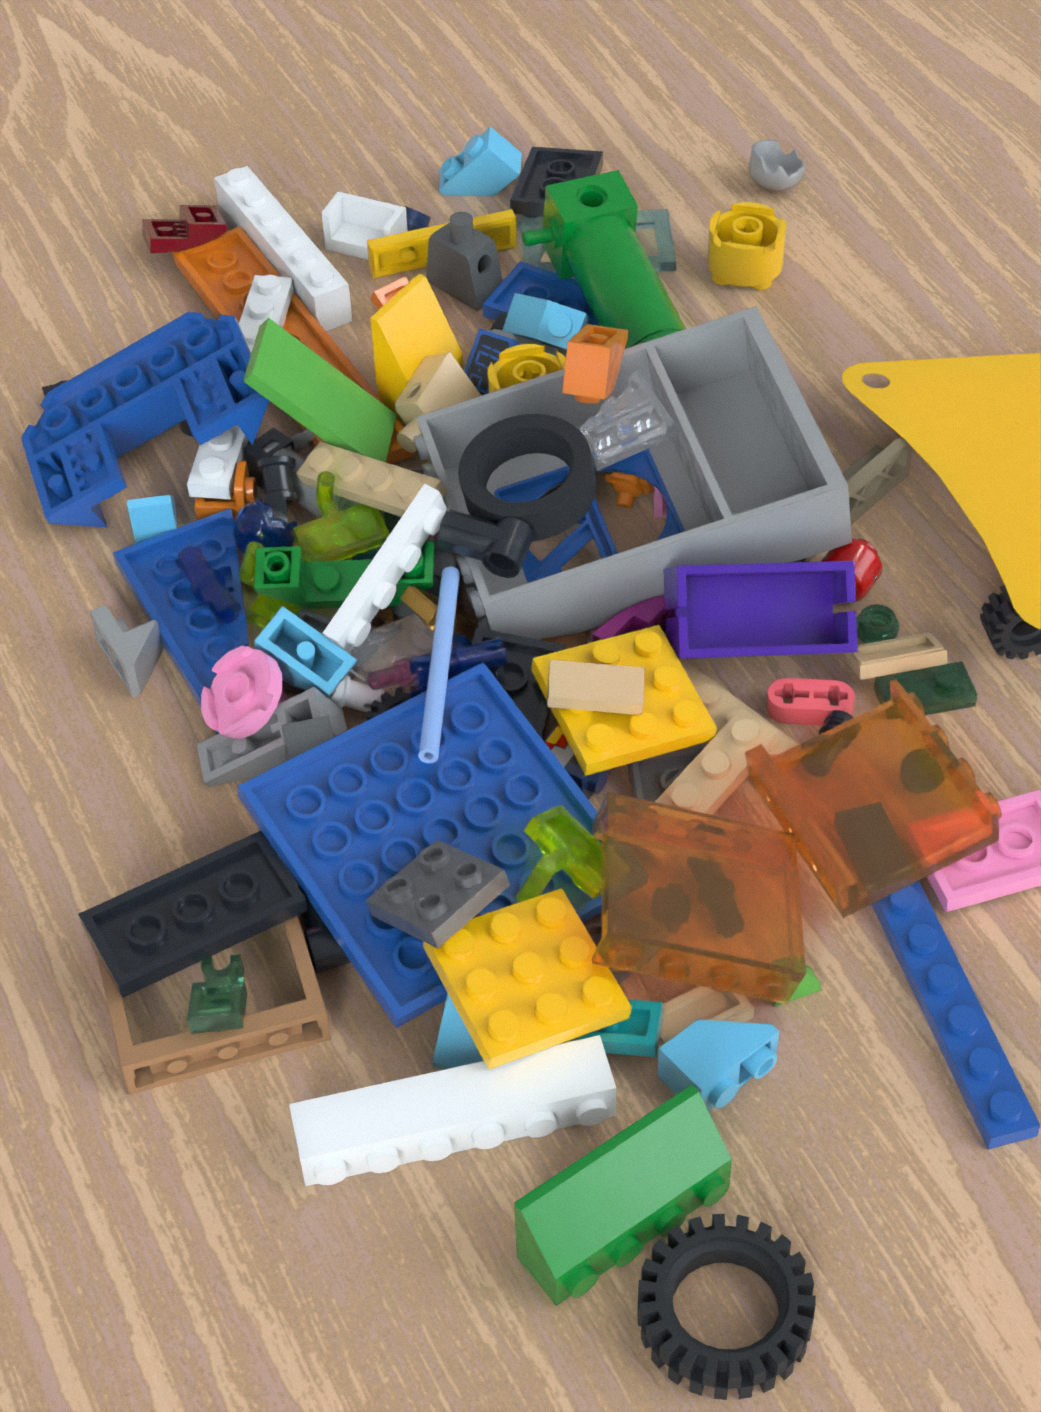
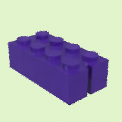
(760, 609)

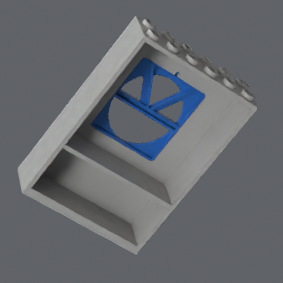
(737, 480)

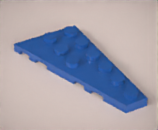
(164, 594)

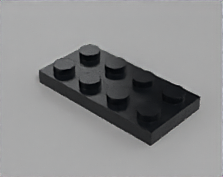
(192, 913)

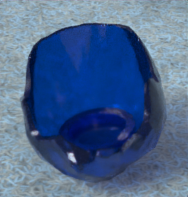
(258, 525)

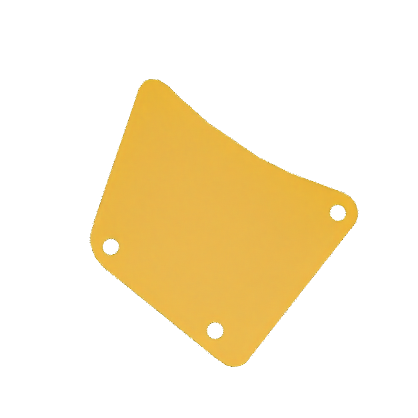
(982, 436)

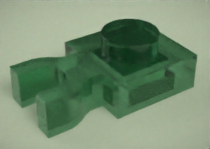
(220, 1000)

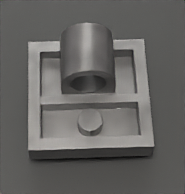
(437, 893)

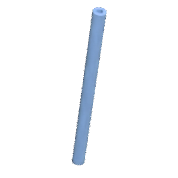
(439, 666)

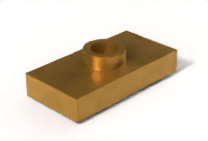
(426, 606)

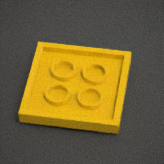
(671, 711)
(527, 979)

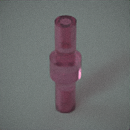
(397, 674)

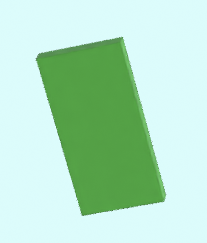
(318, 394)

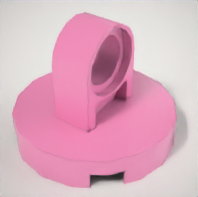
(242, 693)

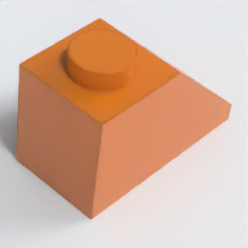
(593, 362)

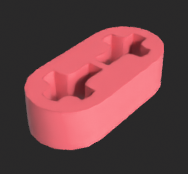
(809, 700)

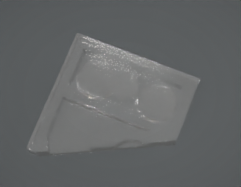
(627, 424)
(391, 643)

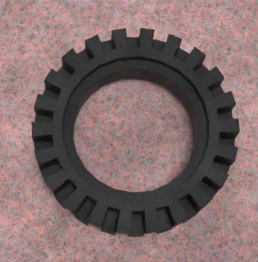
(726, 1367)

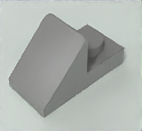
(131, 651)

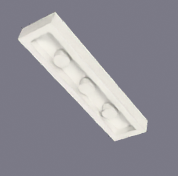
(378, 582)

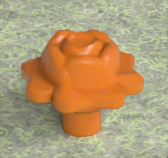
(628, 488)

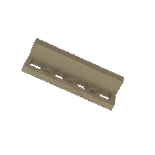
(875, 477)

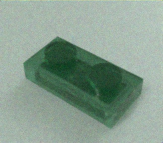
(937, 687)

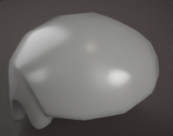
(773, 168)

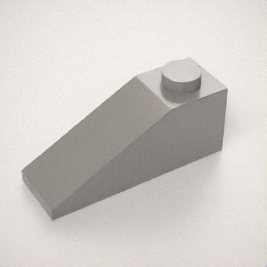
(234, 760)

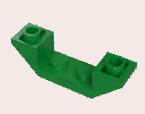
(326, 584)

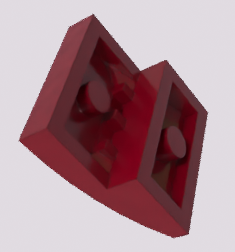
(196, 227)

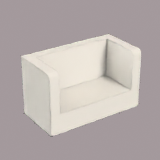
(355, 219)

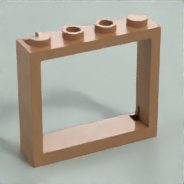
(197, 1054)

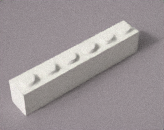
(316, 282)
(452, 1111)

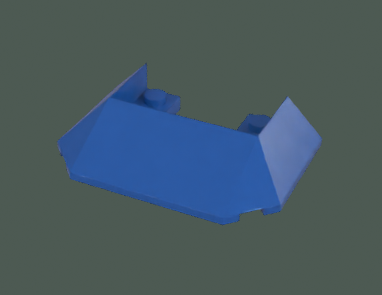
(171, 375)

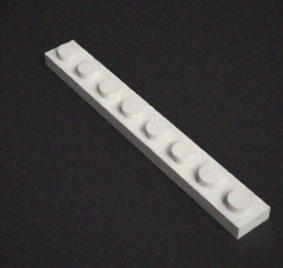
(217, 459)

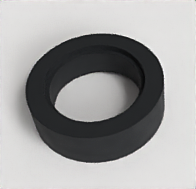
(524, 436)

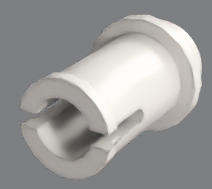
(355, 695)

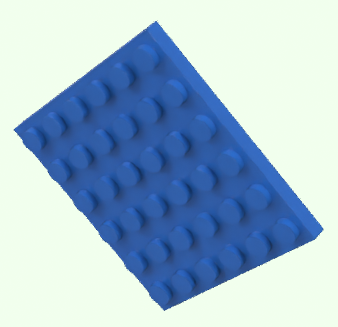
(369, 806)

